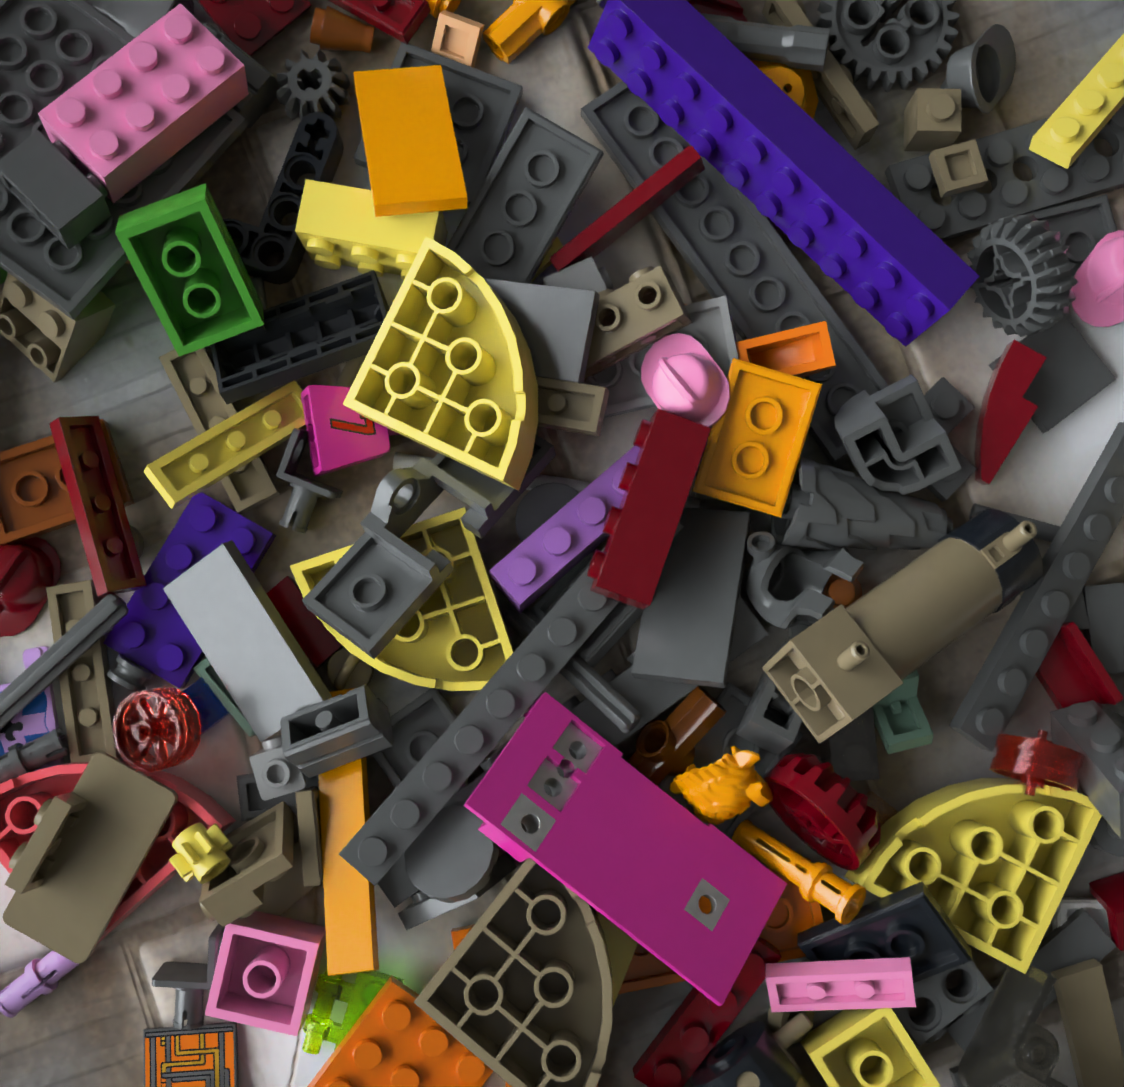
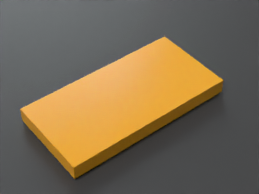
(409, 141)

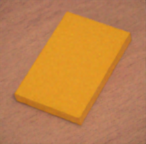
(758, 438)

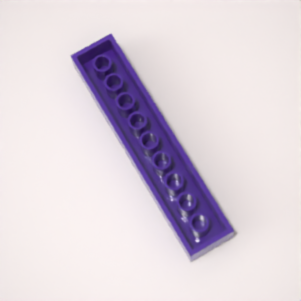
(782, 162)

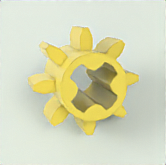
(201, 852)

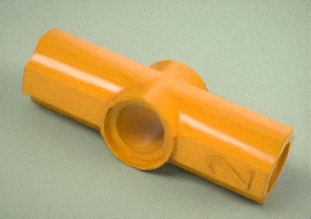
(523, 24)

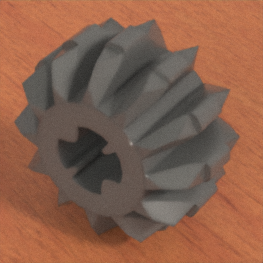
(304, 78)

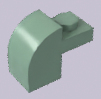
(902, 719)

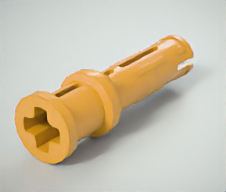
(815, 879)

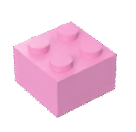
(266, 972)

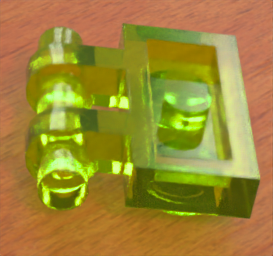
(357, 995)

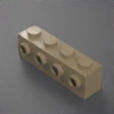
(635, 318)

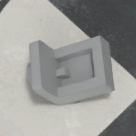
(275, 773)

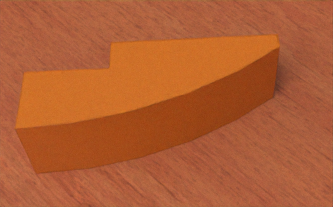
(792, 351)

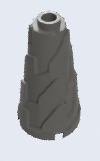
(840, 510)

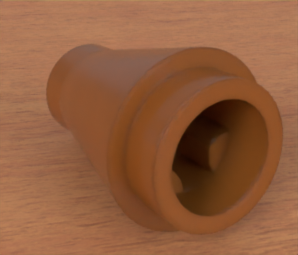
(340, 32)

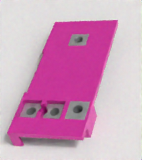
(626, 847)

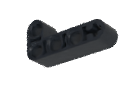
(286, 198)

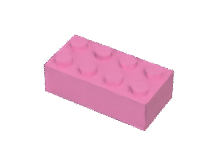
(146, 101)

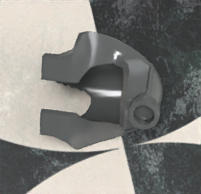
(790, 582)

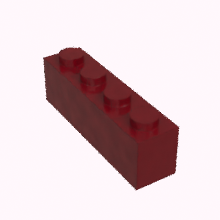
(649, 509)

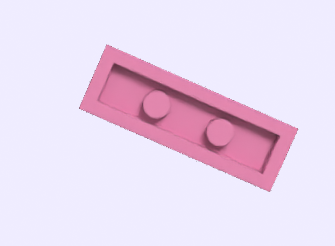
(840, 985)

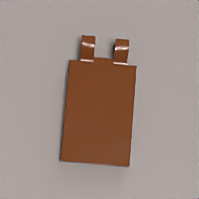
(35, 490)

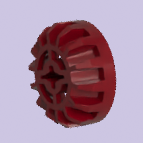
(824, 810)

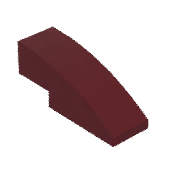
(1004, 409)

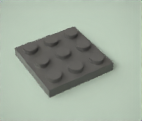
(479, 110)

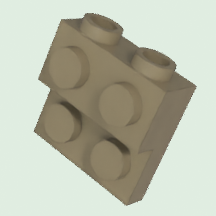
(259, 855)

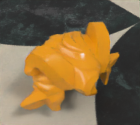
(723, 786)

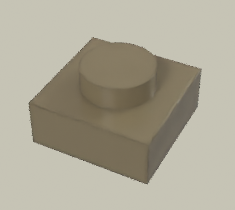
(958, 168)

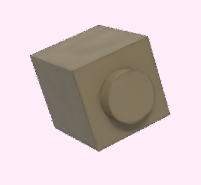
(932, 119)

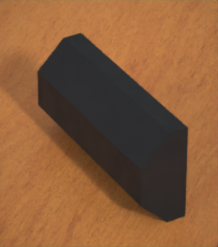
(302, 338)

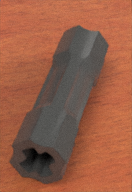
(794, 46)

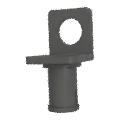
(305, 490)
(190, 982)

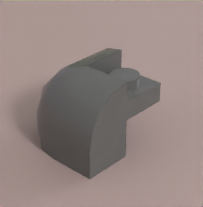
(895, 438)

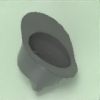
(983, 69)

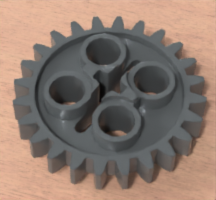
(916, 45)

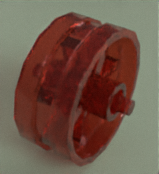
(136, 737)
(1036, 762)

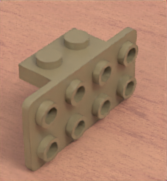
(85, 856)

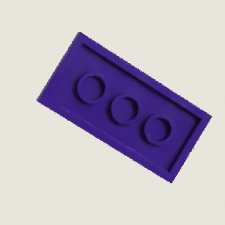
(153, 629)

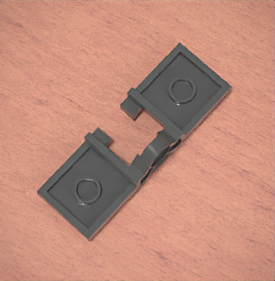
(386, 580)

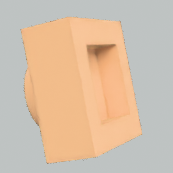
(457, 38)

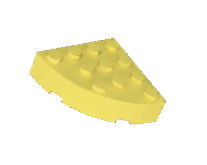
(452, 369)
(456, 634)
(987, 859)

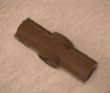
(669, 744)

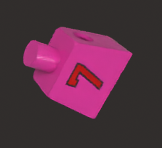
(337, 433)

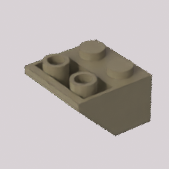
(47, 334)

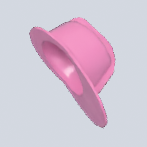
(1101, 283)
(685, 379)

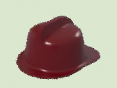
(24, 575)

